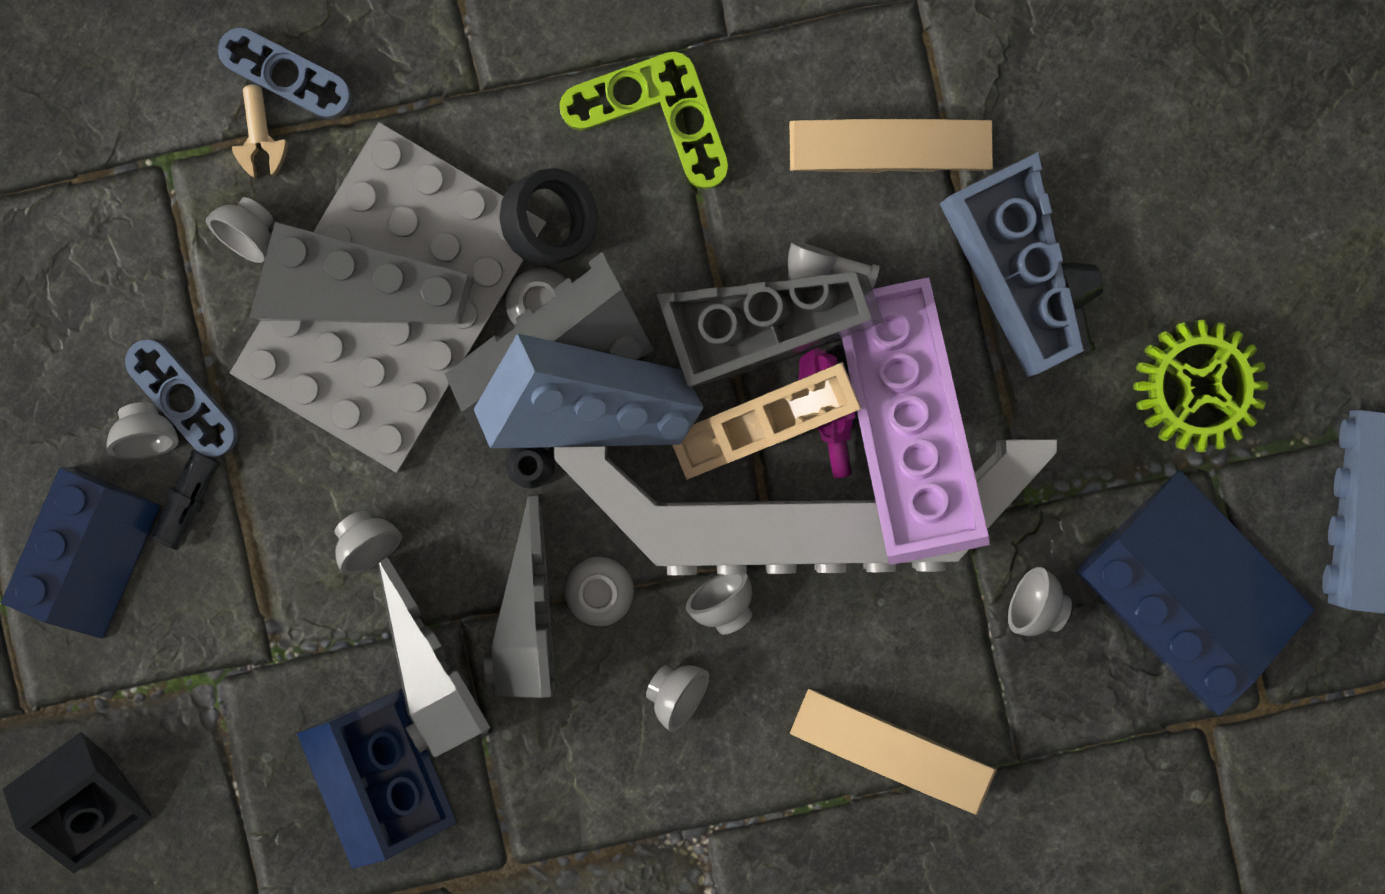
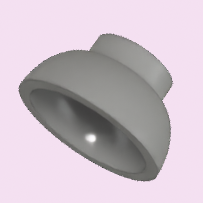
(243, 228)
(531, 290)
(141, 433)
(364, 542)
(599, 591)
(722, 603)
(1038, 604)
(677, 694)

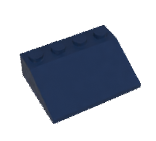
(1196, 593)

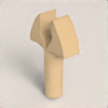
(258, 135)

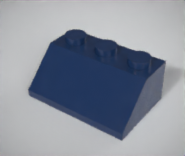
(81, 553)
(376, 780)

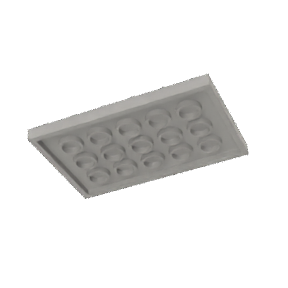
(387, 379)

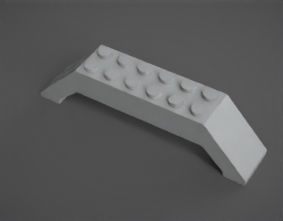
(779, 531)

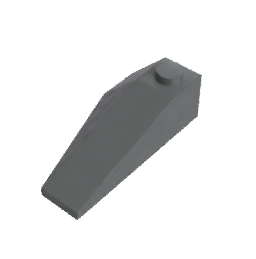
(523, 639)
(433, 694)

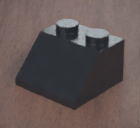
(75, 803)

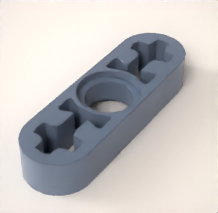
(259, 46)
(166, 363)

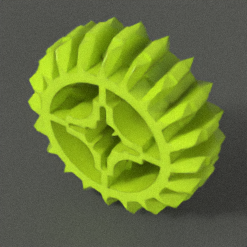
(1186, 403)

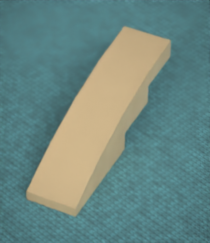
(890, 145)
(767, 420)
(893, 751)

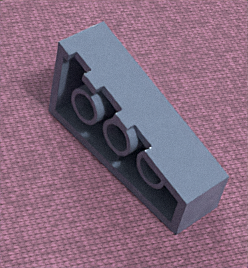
(1016, 259)
(582, 398)
(1358, 531)

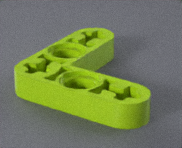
(652, 95)

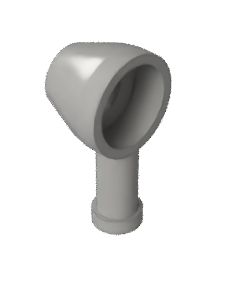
(812, 261)

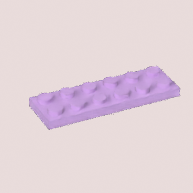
(914, 429)

